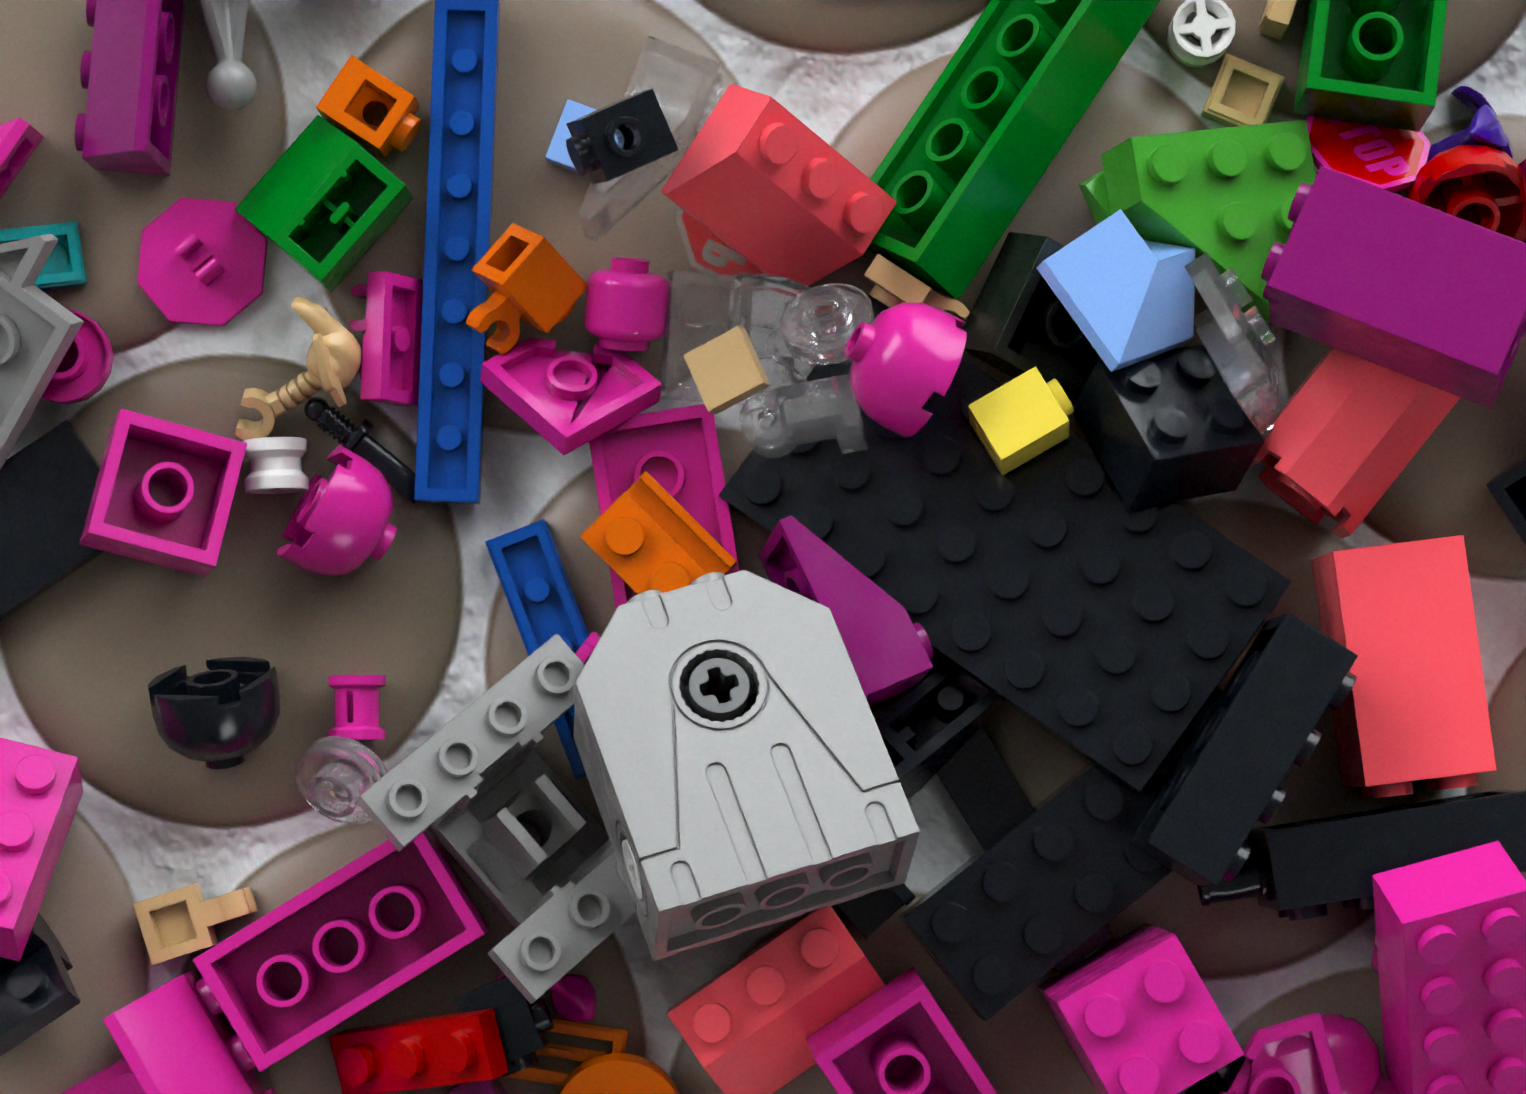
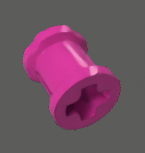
(357, 706)

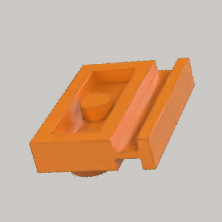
(654, 540)

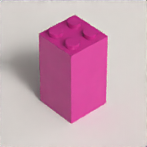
(1140, 1016)

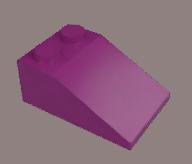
(876, 629)

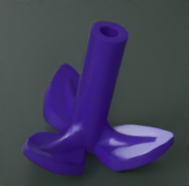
(1484, 126)

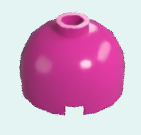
(903, 362)
(340, 518)

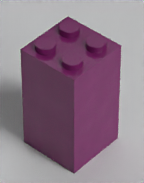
(1400, 285)

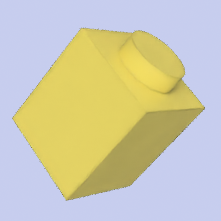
(1021, 419)

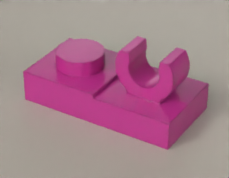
(391, 338)

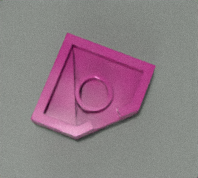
(570, 393)

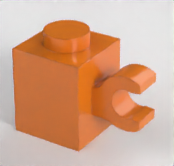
(527, 285)

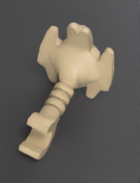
(330, 363)

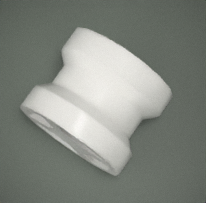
(1210, 23)
(275, 465)

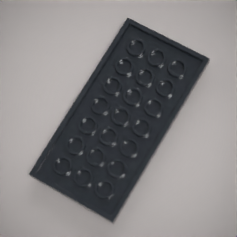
(1031, 578)

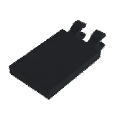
(44, 515)

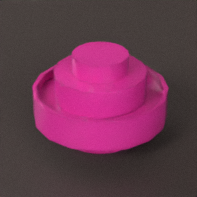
(83, 366)

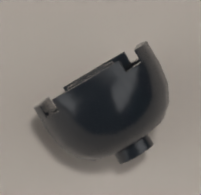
(217, 711)

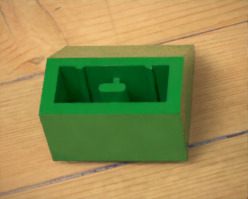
(325, 202)

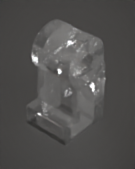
(803, 414)

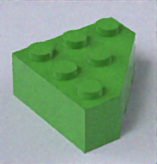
(1214, 192)

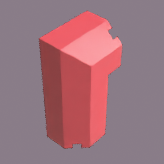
(1348, 438)

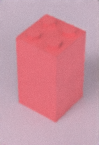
(1417, 667)

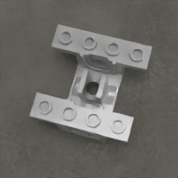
(472, 792)

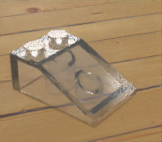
(687, 92)

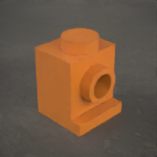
(357, 91)

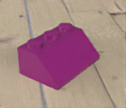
(131, 85)

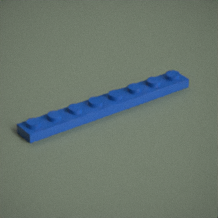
(455, 241)

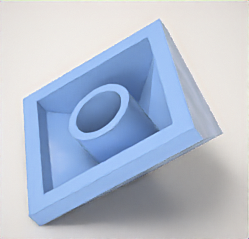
(1124, 291)

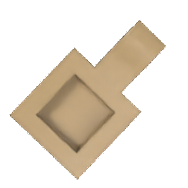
(897, 287)
(184, 920)

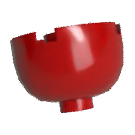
(1475, 186)

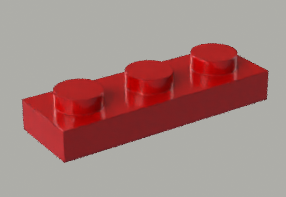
(419, 1053)

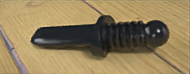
(362, 444)

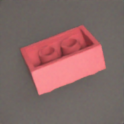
(776, 190)
(756, 1014)

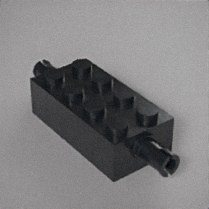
(1333, 857)

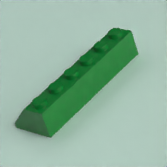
(995, 129)

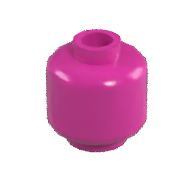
(626, 305)

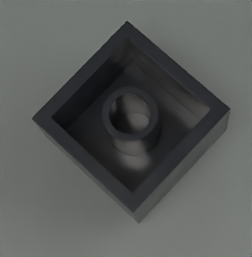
(1167, 428)

